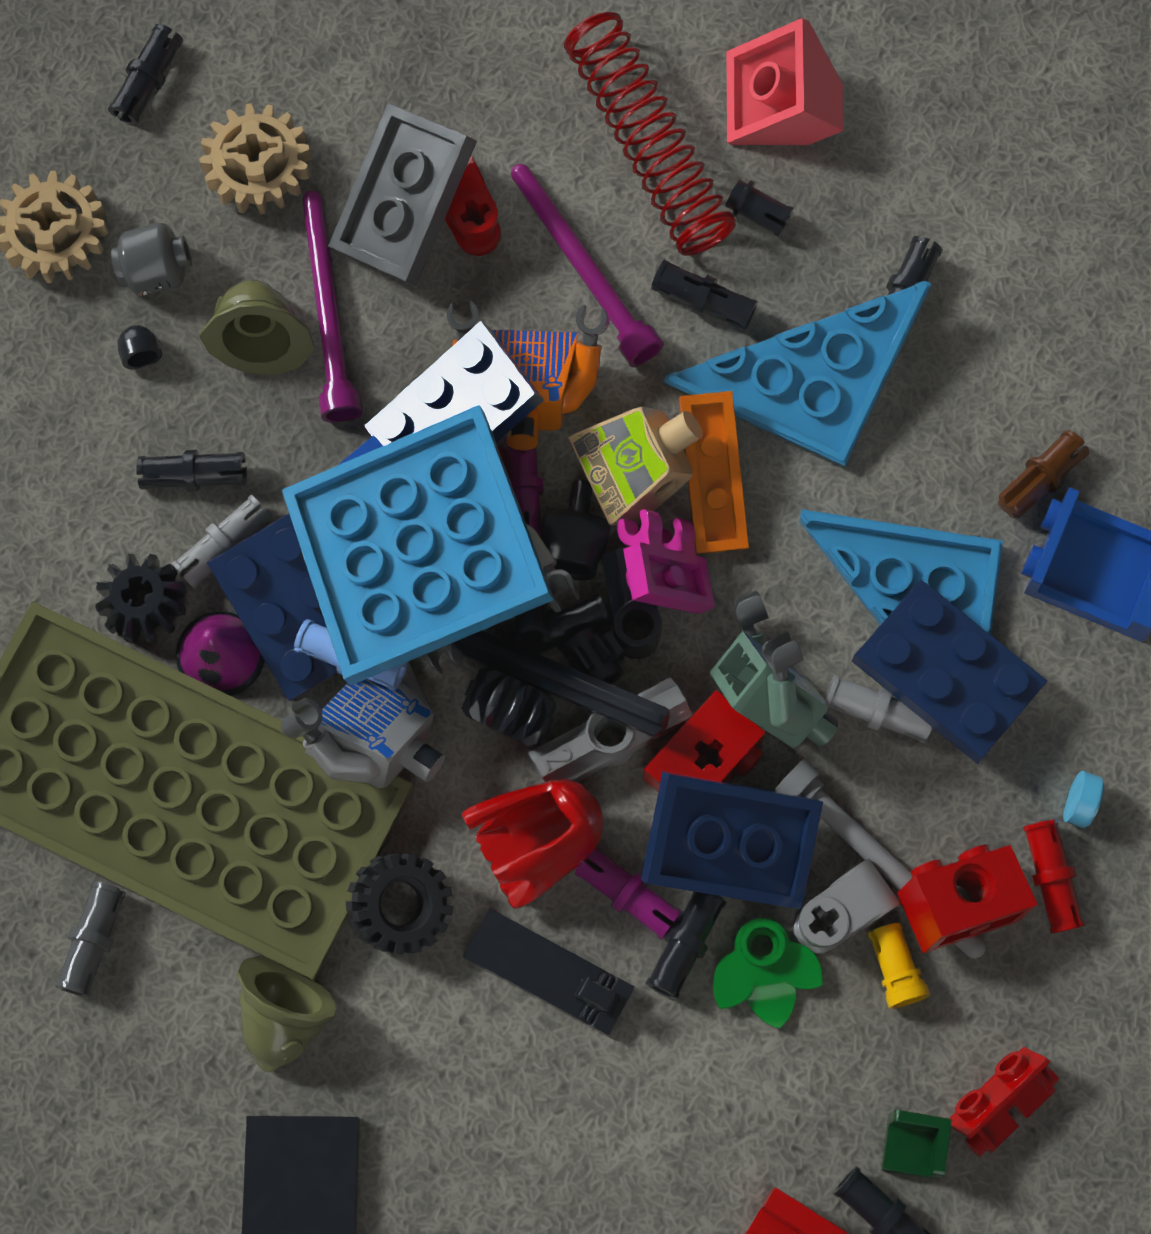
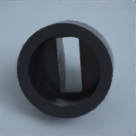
(138, 347)

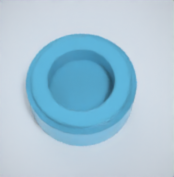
(1083, 799)

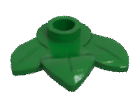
(768, 980)

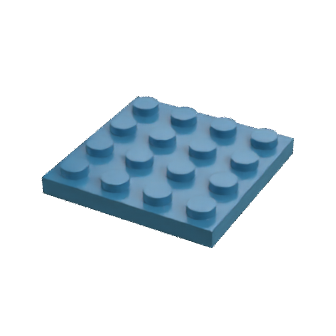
(416, 545)

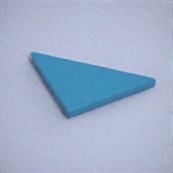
(816, 378)
(889, 559)

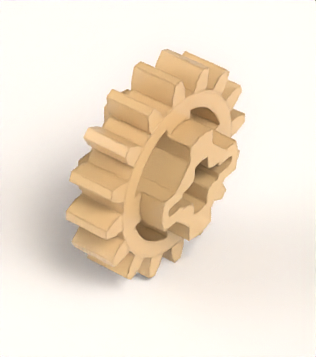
(232, 156)
(58, 232)

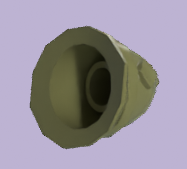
(257, 331)
(280, 1011)

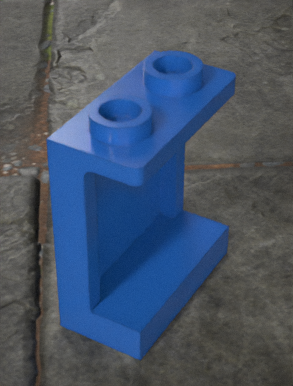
(1093, 567)

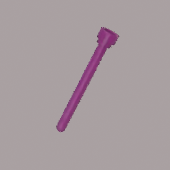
(636, 339)
(339, 398)

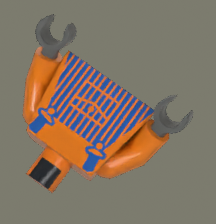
(554, 364)

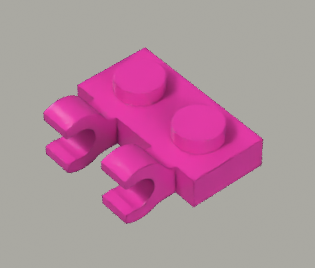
(665, 569)

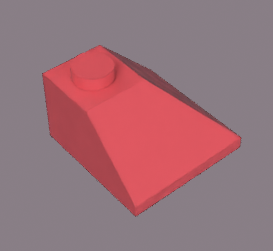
(782, 89)

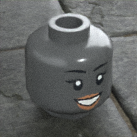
(151, 259)

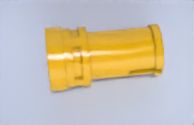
(897, 966)

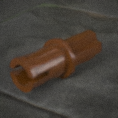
(1043, 474)

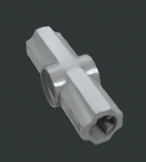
(578, 752)

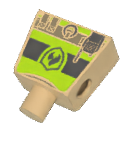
(636, 460)

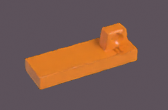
(716, 480)

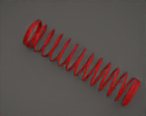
(702, 219)

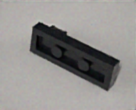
(548, 972)

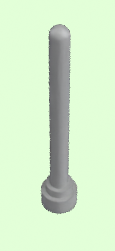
(804, 782)

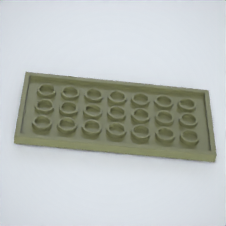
(181, 793)

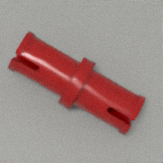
(1054, 876)

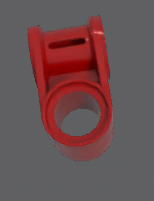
(471, 204)

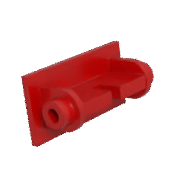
(1019, 1081)

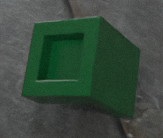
(916, 1144)

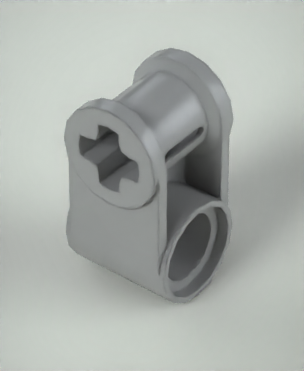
(850, 903)

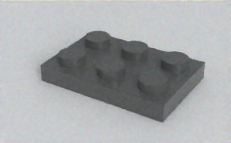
(402, 193)

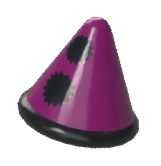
(219, 653)

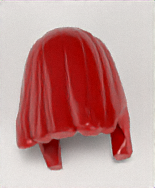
(536, 835)

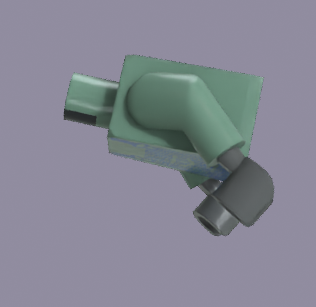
(764, 685)

